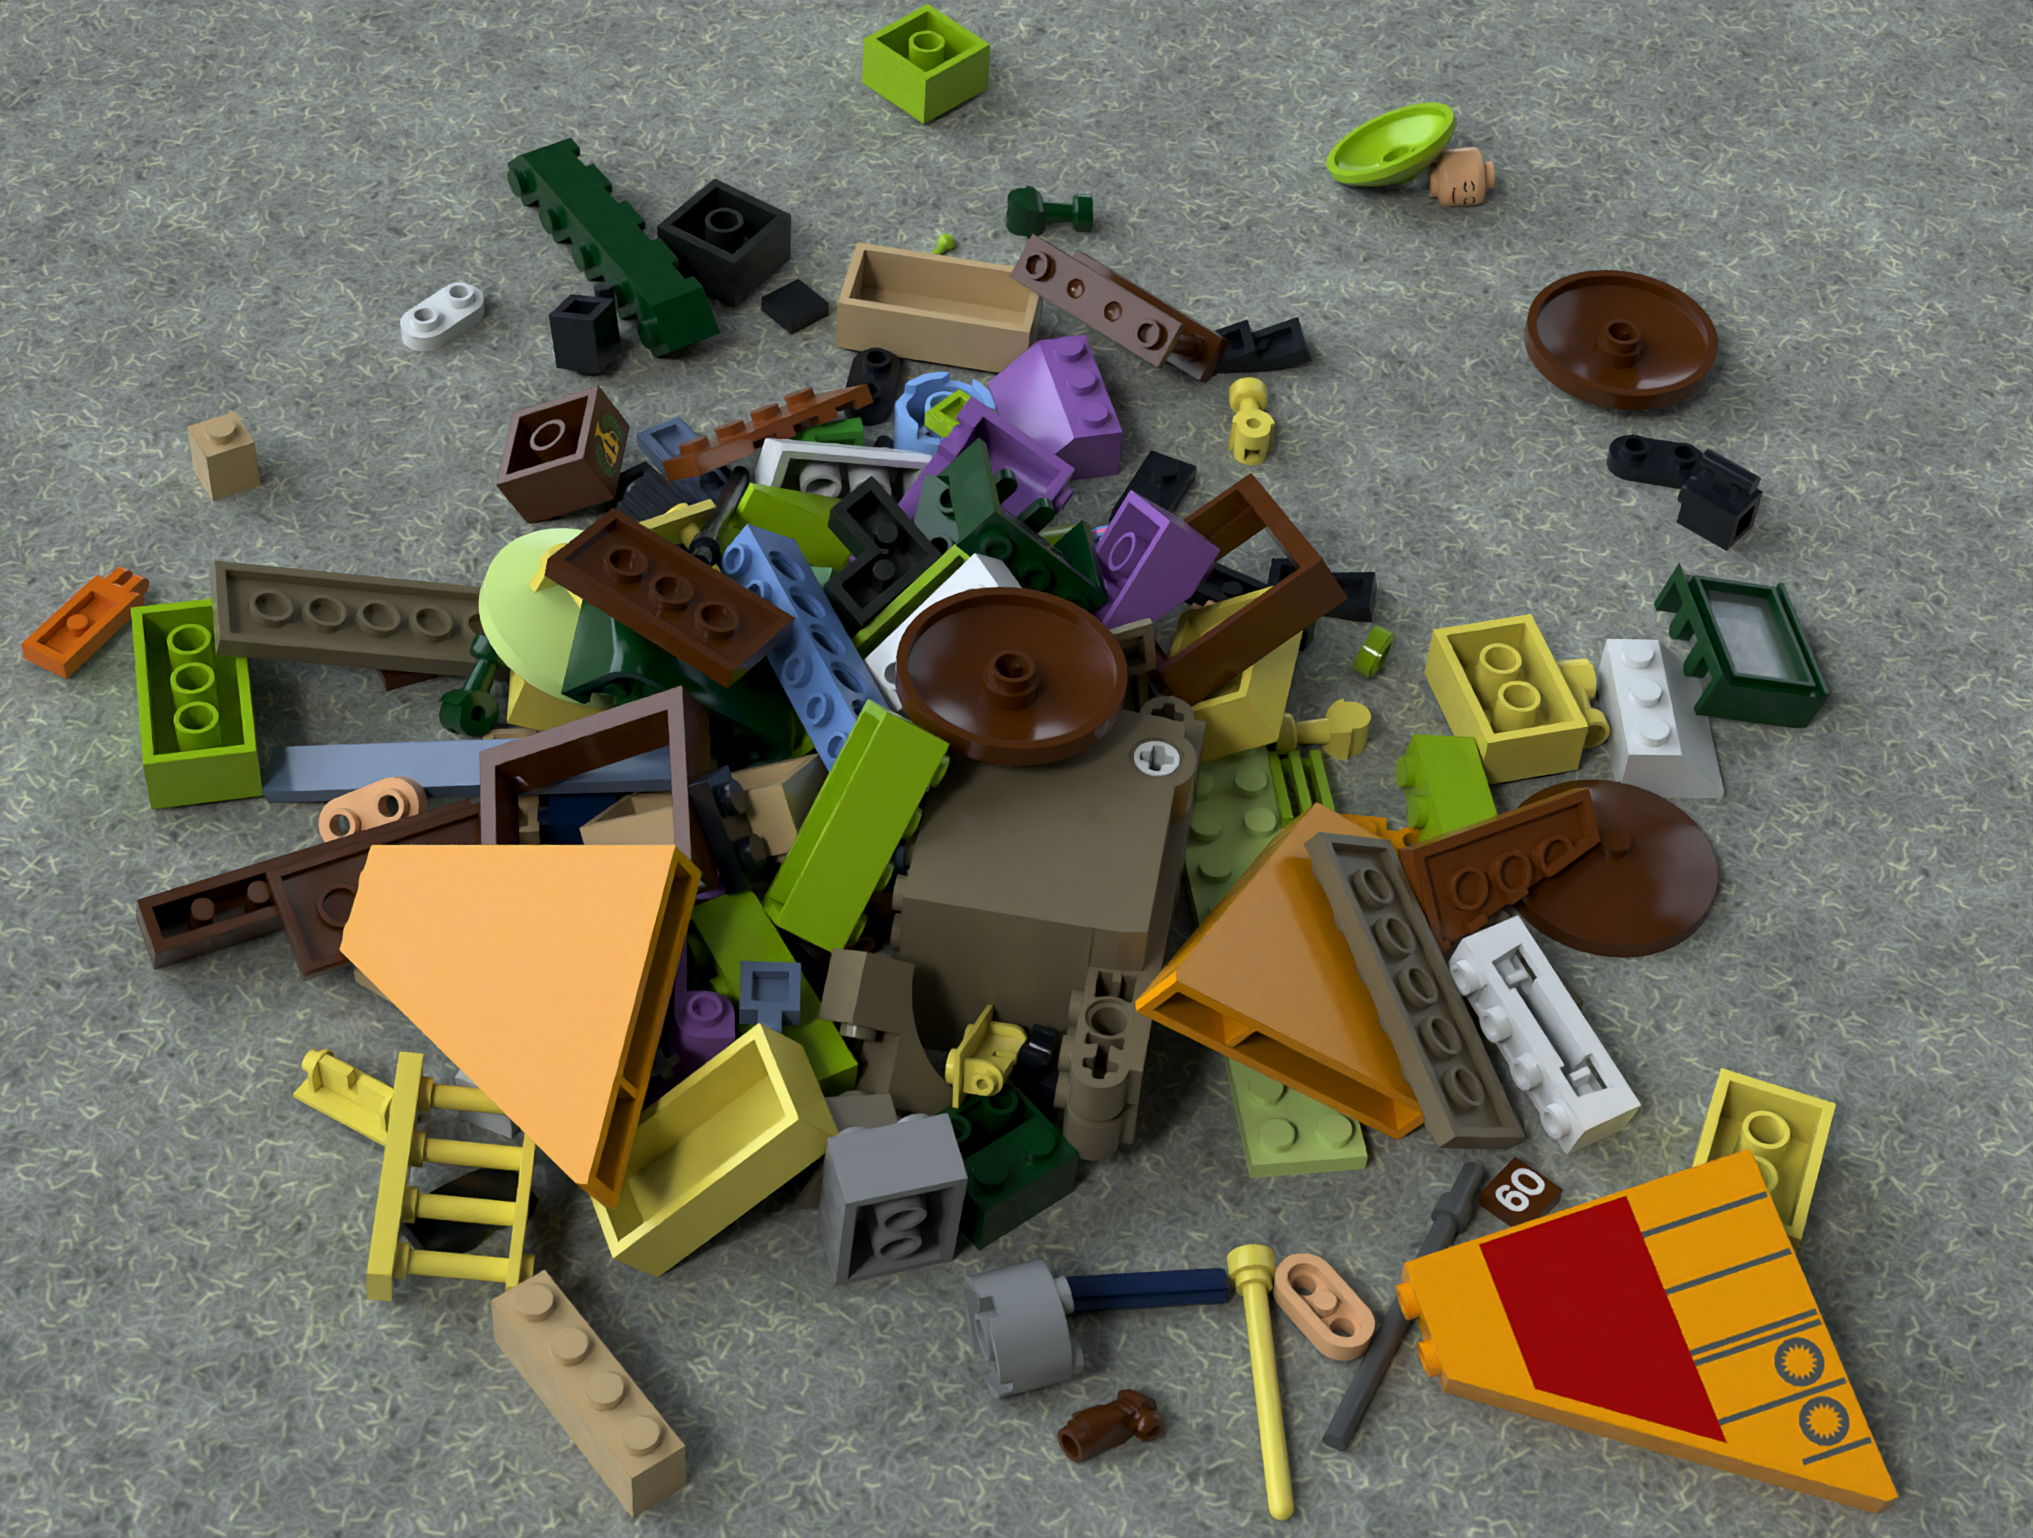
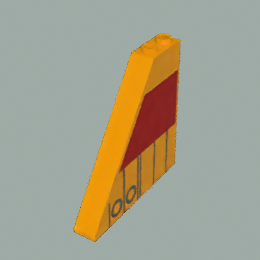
(1657, 1326)

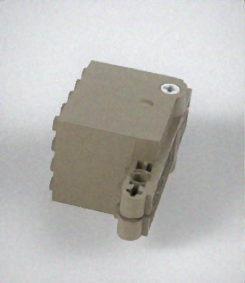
(1055, 905)

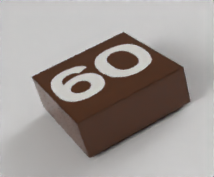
(1519, 1194)

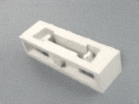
(1542, 1035)

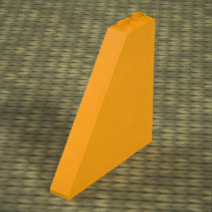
(535, 978)
(1282, 989)

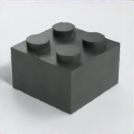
(727, 240)

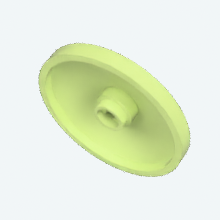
(530, 628)

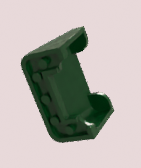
(748, 720)

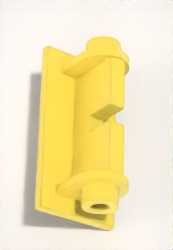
(984, 1057)
(346, 1094)

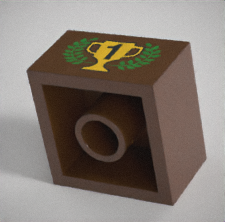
(563, 455)

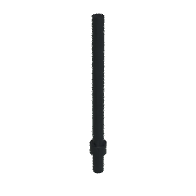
(708, 543)

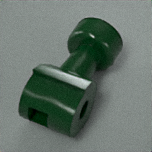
(1030, 213)
(472, 708)

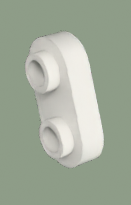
(442, 317)

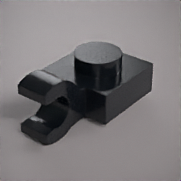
(1032, 1071)

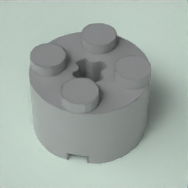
(1022, 1326)

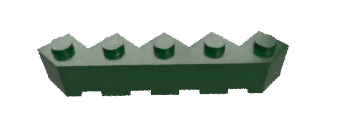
(612, 244)

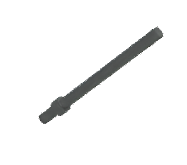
(1448, 1219)

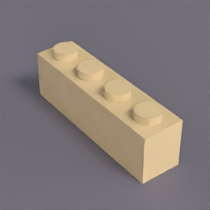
(589, 1393)

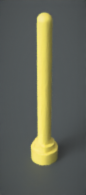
(1252, 1274)

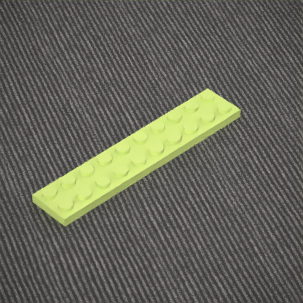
(1228, 830)

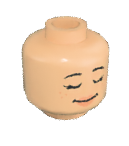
(1460, 177)

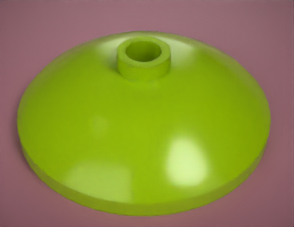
(1392, 146)

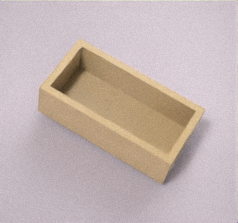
(936, 308)
(776, 807)

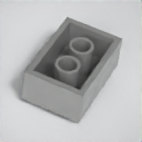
(891, 1197)

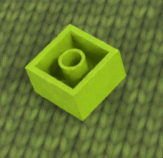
(925, 63)

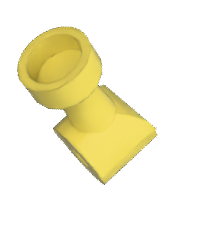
(1251, 426)
(1582, 683)
(1339, 733)

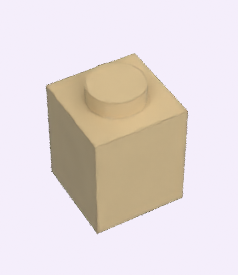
(224, 456)

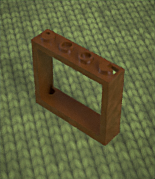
(1265, 621)
(598, 741)

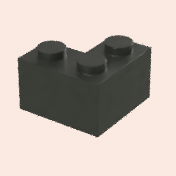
(886, 550)

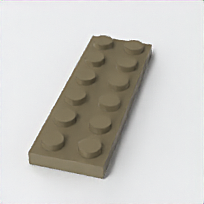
(345, 619)
(1413, 993)

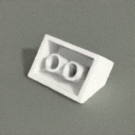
(837, 468)
(1652, 721)

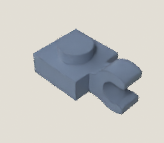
(770, 994)

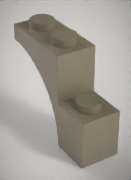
(874, 1005)

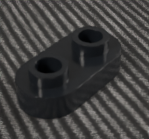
(881, 373)
(1653, 461)

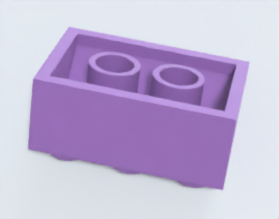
(1062, 404)

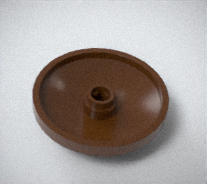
(1620, 340)
(1011, 675)
(1635, 888)

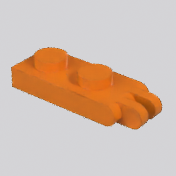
(85, 622)

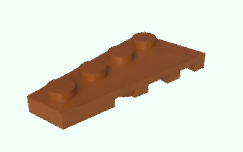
(739, 439)
(1494, 861)

